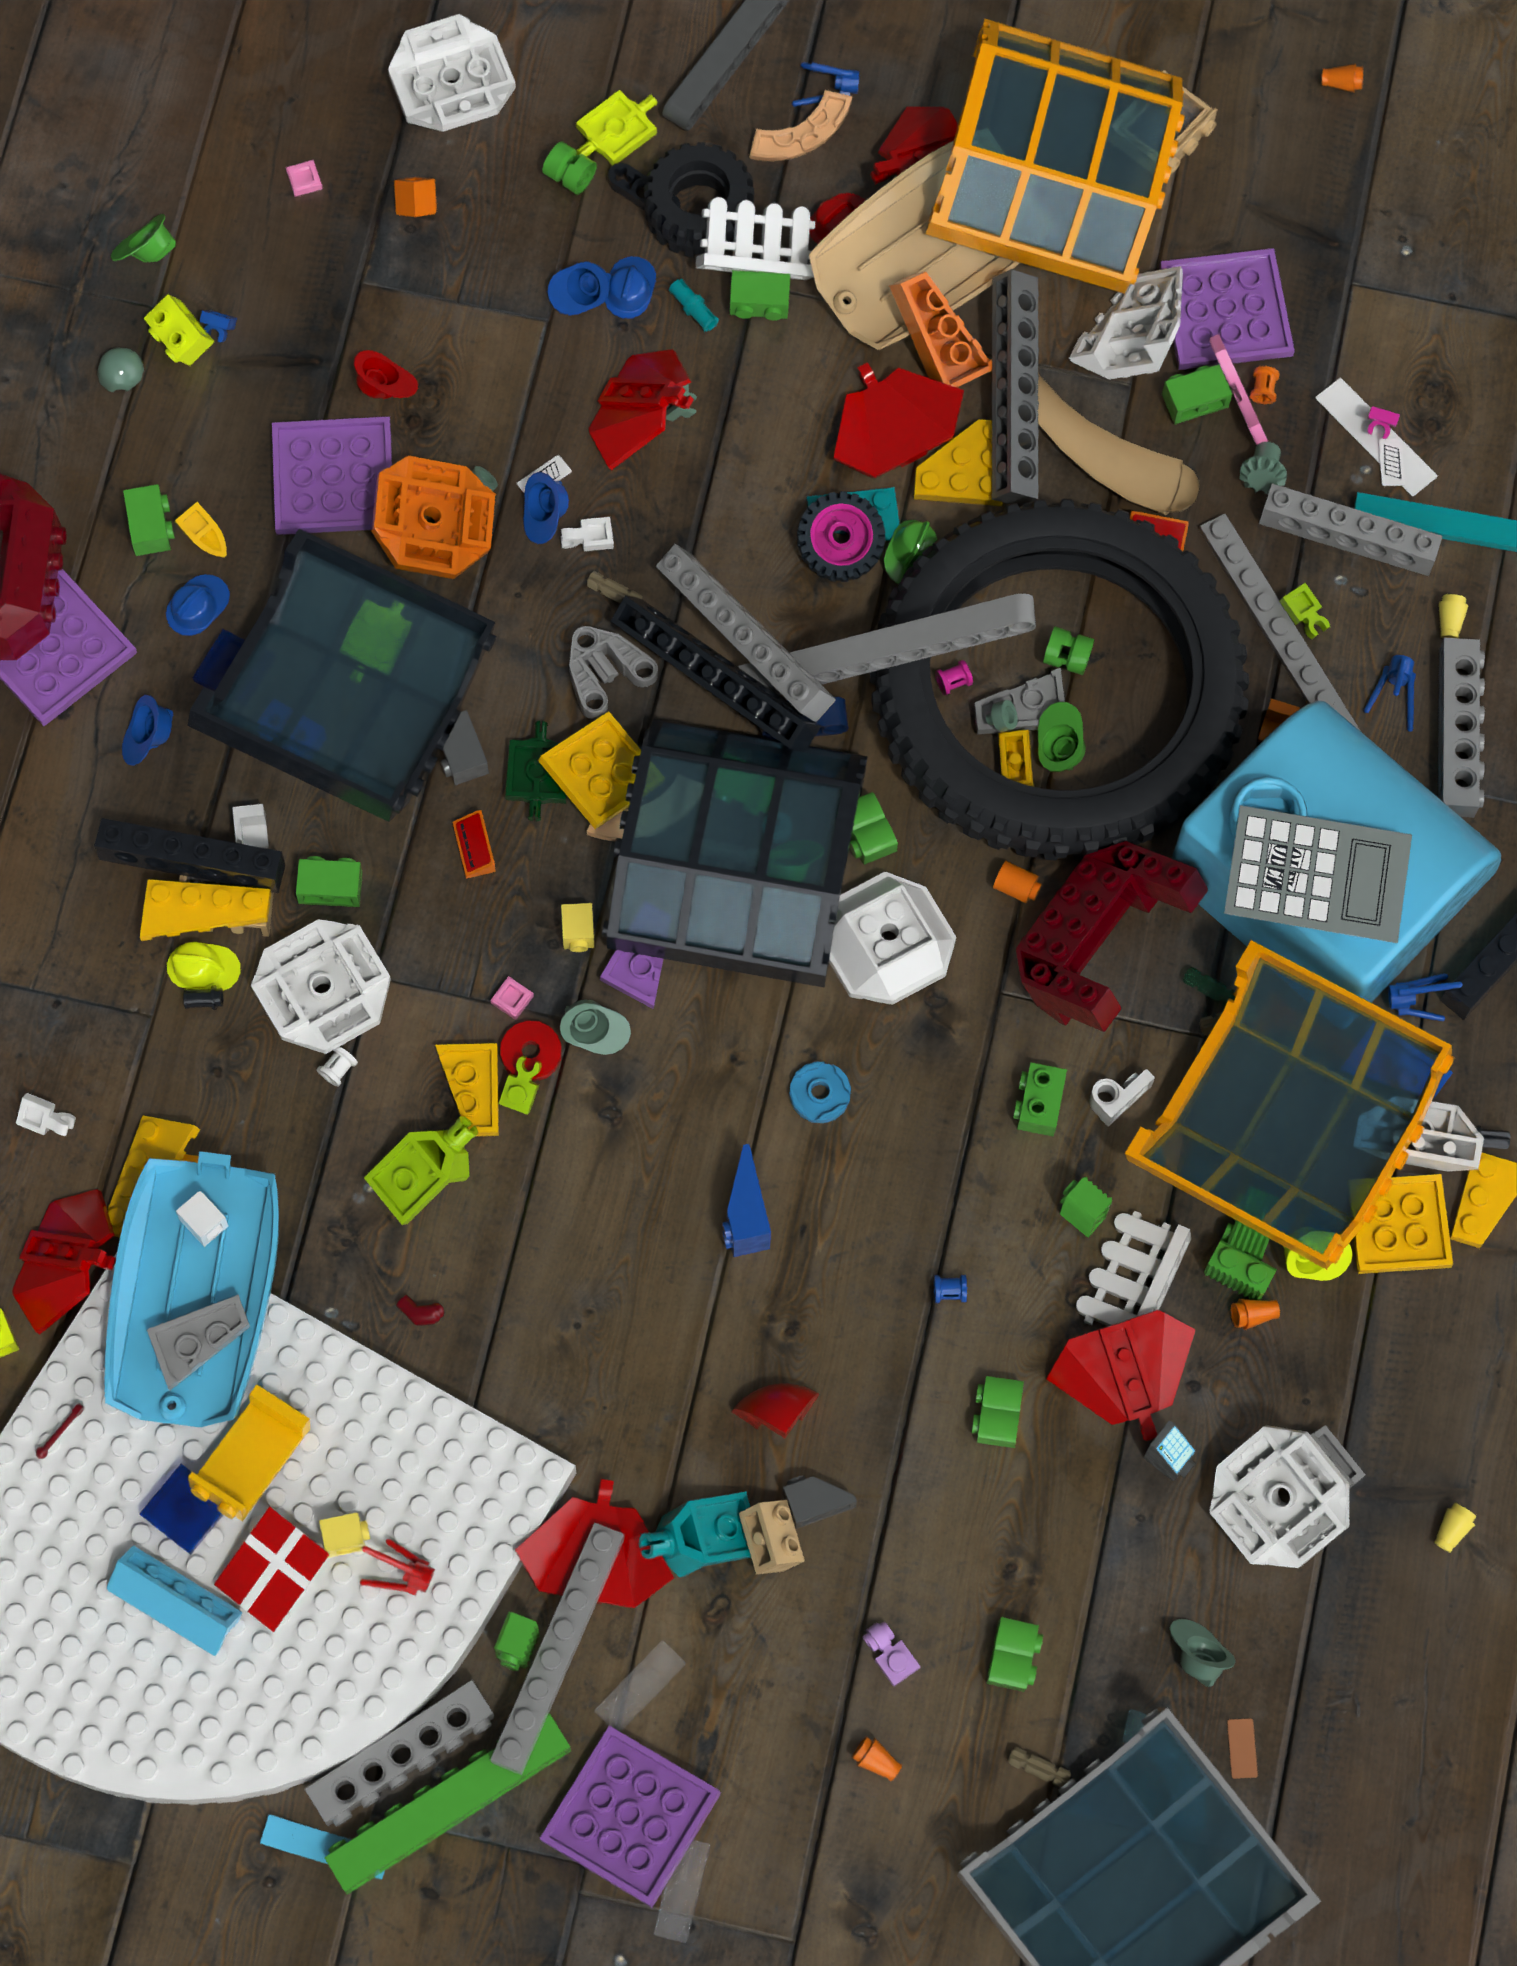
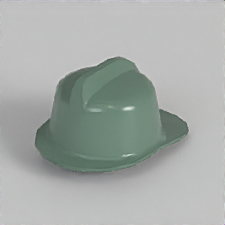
(594, 1027)
(1201, 1652)

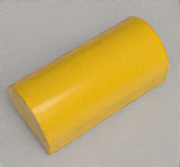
(1016, 756)

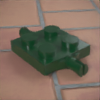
(527, 777)

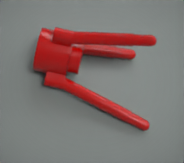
(416, 1574)

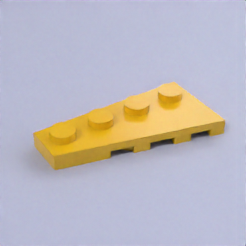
(155, 1140)

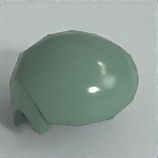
(120, 369)

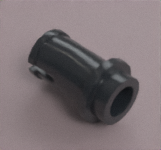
(203, 998)

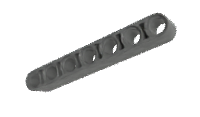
(721, 61)

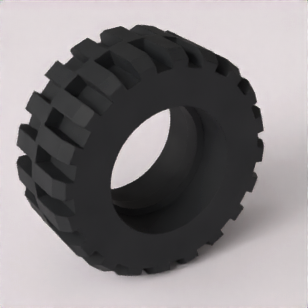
(686, 168)

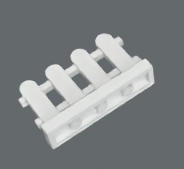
(743, 240)
(1147, 1265)

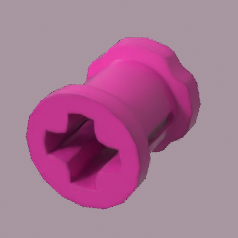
(954, 677)

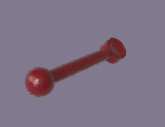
(42, 1451)

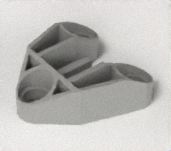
(622, 653)

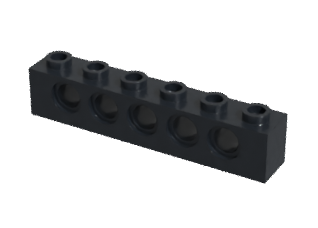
(189, 855)

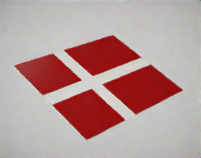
(271, 1569)

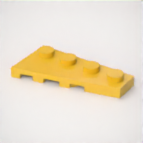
(189, 907)

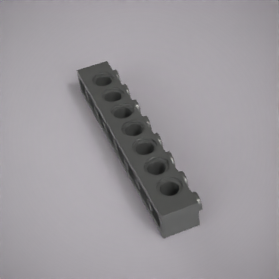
(1015, 388)

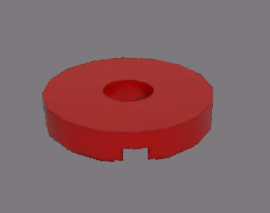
(535, 1034)

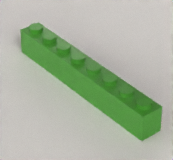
(436, 1811)

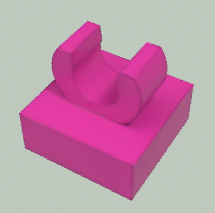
(1383, 418)

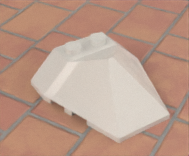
(1135, 329)

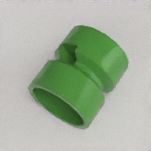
(565, 166)
(1079, 653)

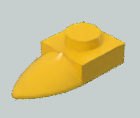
(202, 530)

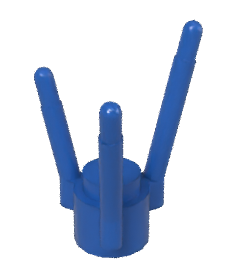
(845, 80)
(1399, 674)
(1404, 994)

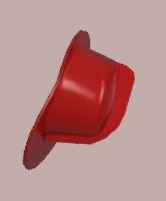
(832, 213)
(381, 377)

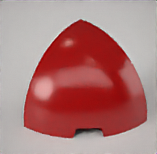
(776, 1406)

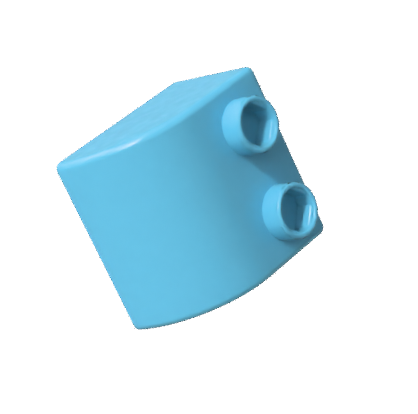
(1333, 772)

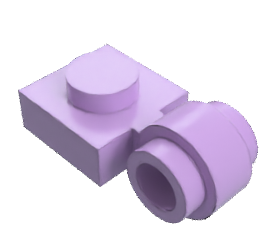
(895, 1661)

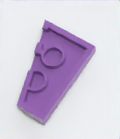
(634, 975)

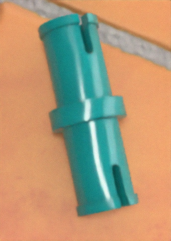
(693, 305)

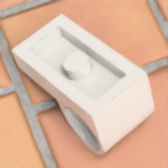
(1134, 1086)

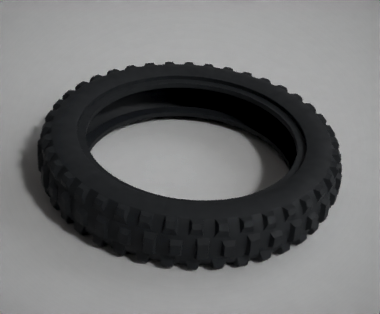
(1128, 556)

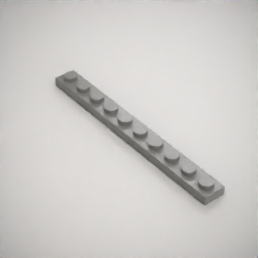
(1270, 614)

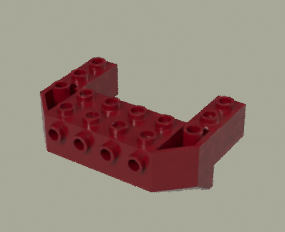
(27, 567)
(1085, 915)

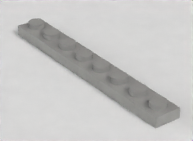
(557, 1649)

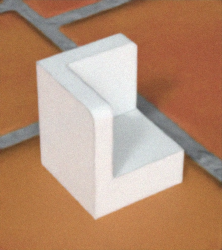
(251, 825)
(202, 1218)

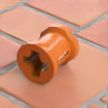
(1264, 386)

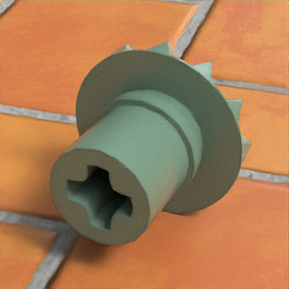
(1263, 468)

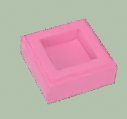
(304, 178)
(512, 998)

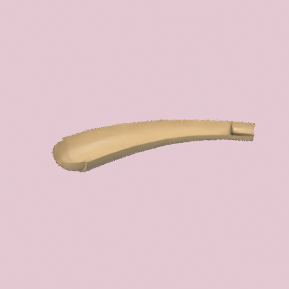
(1124, 467)

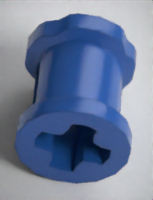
(950, 1288)

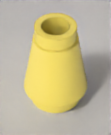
(1452, 614)
(1454, 1527)

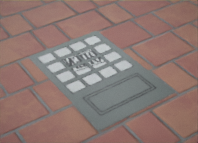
(1318, 874)

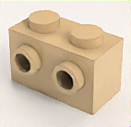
(771, 1537)

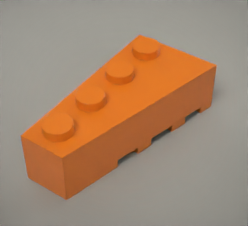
(938, 333)

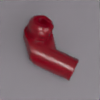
(420, 1315)

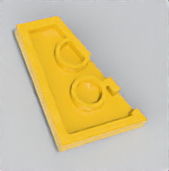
(473, 1083)
(1484, 1199)

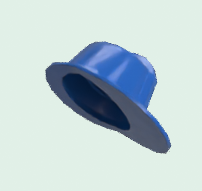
(630, 287)
(579, 288)
(544, 505)
(197, 604)
(147, 729)

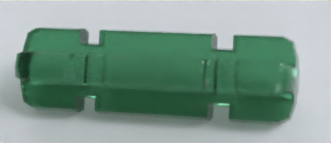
(1208, 985)

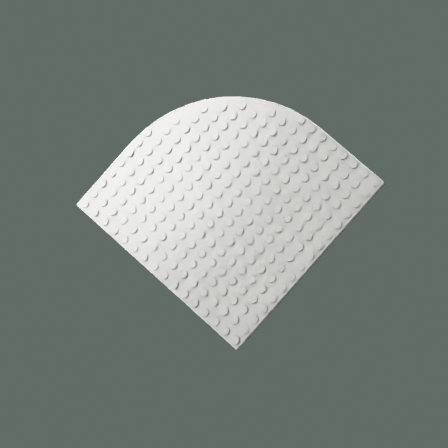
(152, 1715)

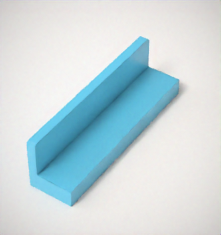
(173, 1600)

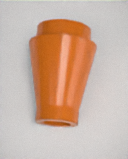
(1344, 77)
(1250, 1313)
(876, 1758)

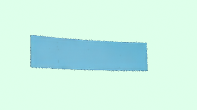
(300, 1839)

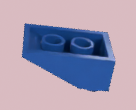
(747, 1221)

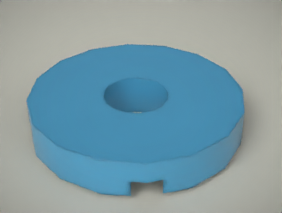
(816, 1109)

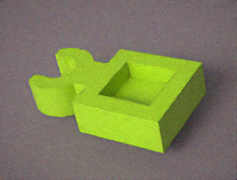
(1303, 606)
(520, 1090)

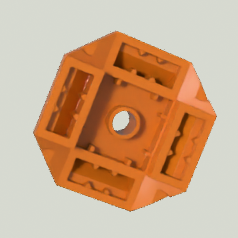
(448, 495)

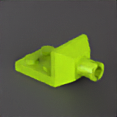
(421, 1168)

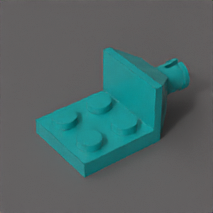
(700, 1534)

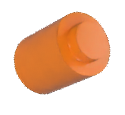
(1017, 882)

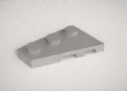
(1029, 701)
(196, 1337)

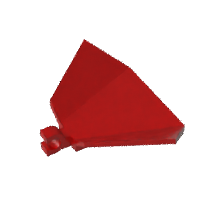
(914, 137)
(637, 404)
(895, 421)
(60, 1258)
(1126, 1368)
(557, 1544)

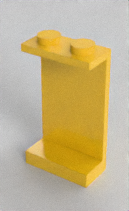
(250, 1455)

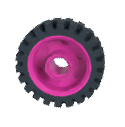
(843, 513)

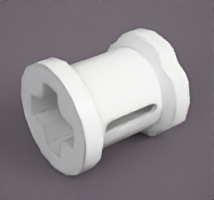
(337, 1066)

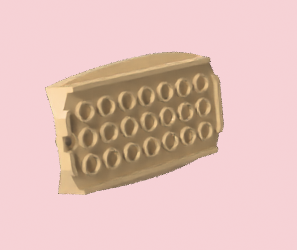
(887, 243)

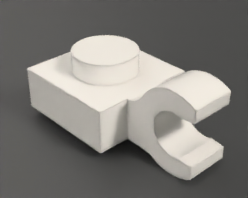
(594, 534)
(39, 1116)

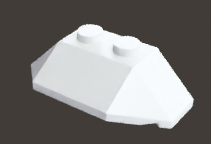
(1447, 1141)

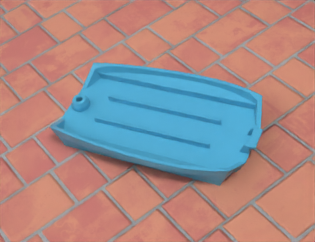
(169, 1274)

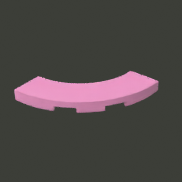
(1238, 389)

